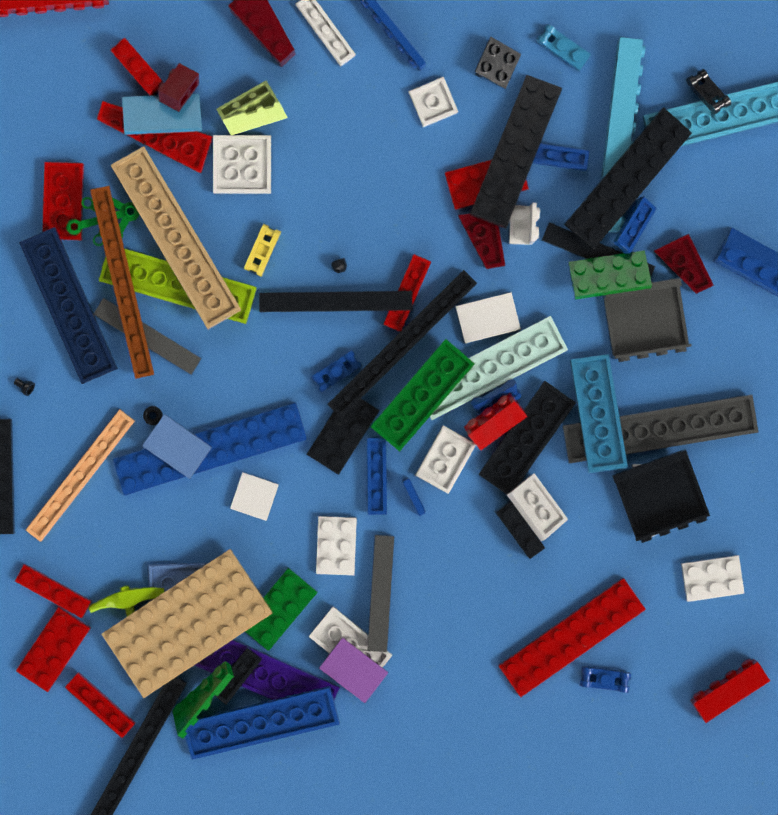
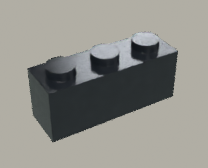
(519, 529)

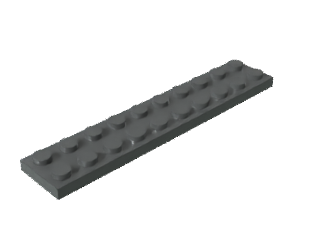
(675, 426)

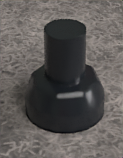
(26, 387)

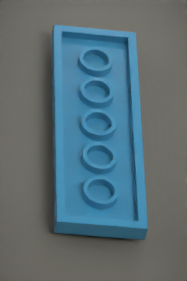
(598, 413)

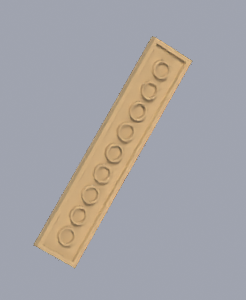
(175, 237)

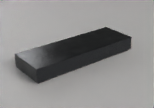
(241, 671)

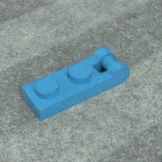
(563, 47)

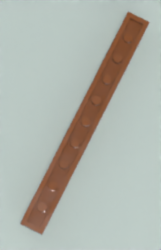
(122, 282)

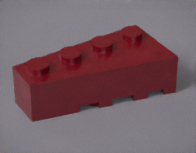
(265, 27)

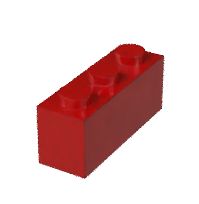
(137, 66)
(495, 421)

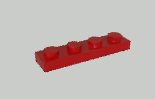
(411, 282)
(53, 590)
(100, 705)

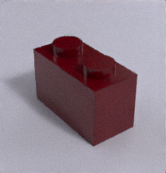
(178, 87)

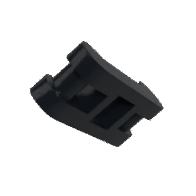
(708, 91)

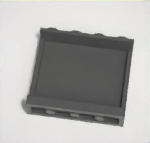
(647, 321)

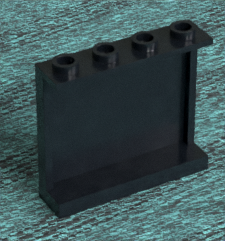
(661, 496)

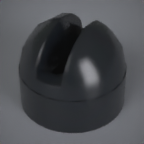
(339, 265)

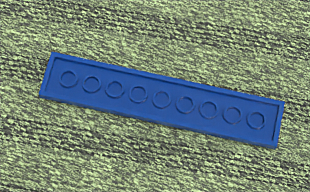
(228, 444)

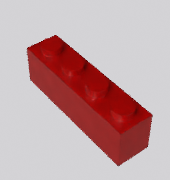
(729, 690)

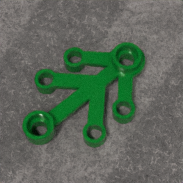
(93, 221)

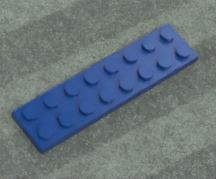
(262, 722)

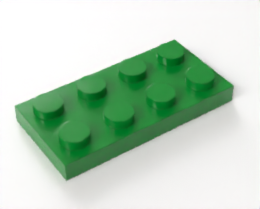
(609, 275)
(286, 601)

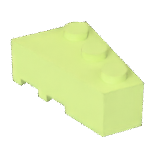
(251, 109)

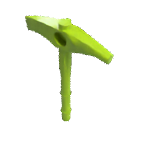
(127, 598)

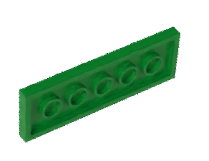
(422, 395)

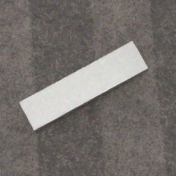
(326, 31)

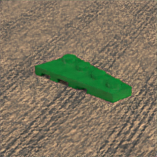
(188, 709)

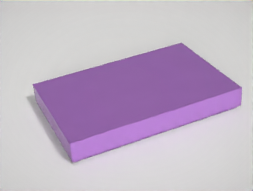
(353, 670)

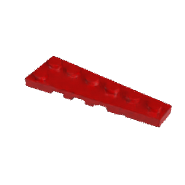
(184, 147)

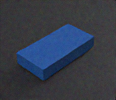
(414, 497)

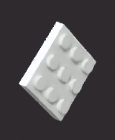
(242, 164)

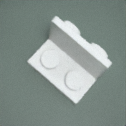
(523, 225)

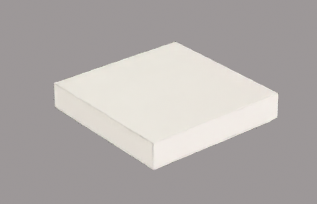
(433, 102)
(254, 496)

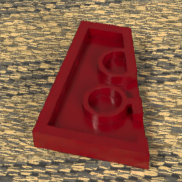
(485, 240)
(686, 263)

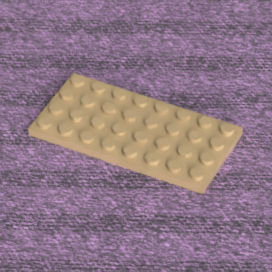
(187, 623)

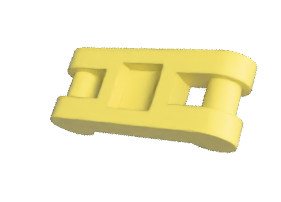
(262, 250)

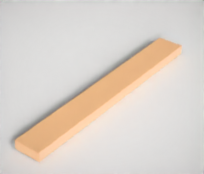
(80, 475)

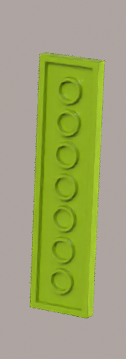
(157, 279)

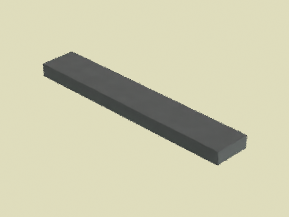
(155, 340)
(380, 593)

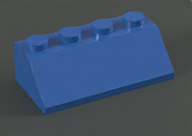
(749, 260)

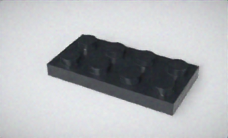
(342, 436)

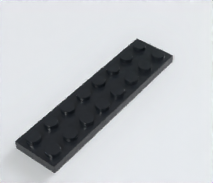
(516, 151)
(627, 178)

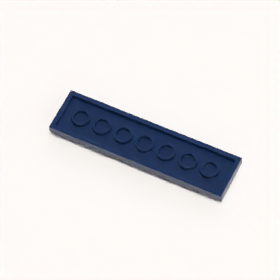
(68, 305)

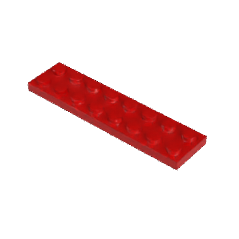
(572, 637)

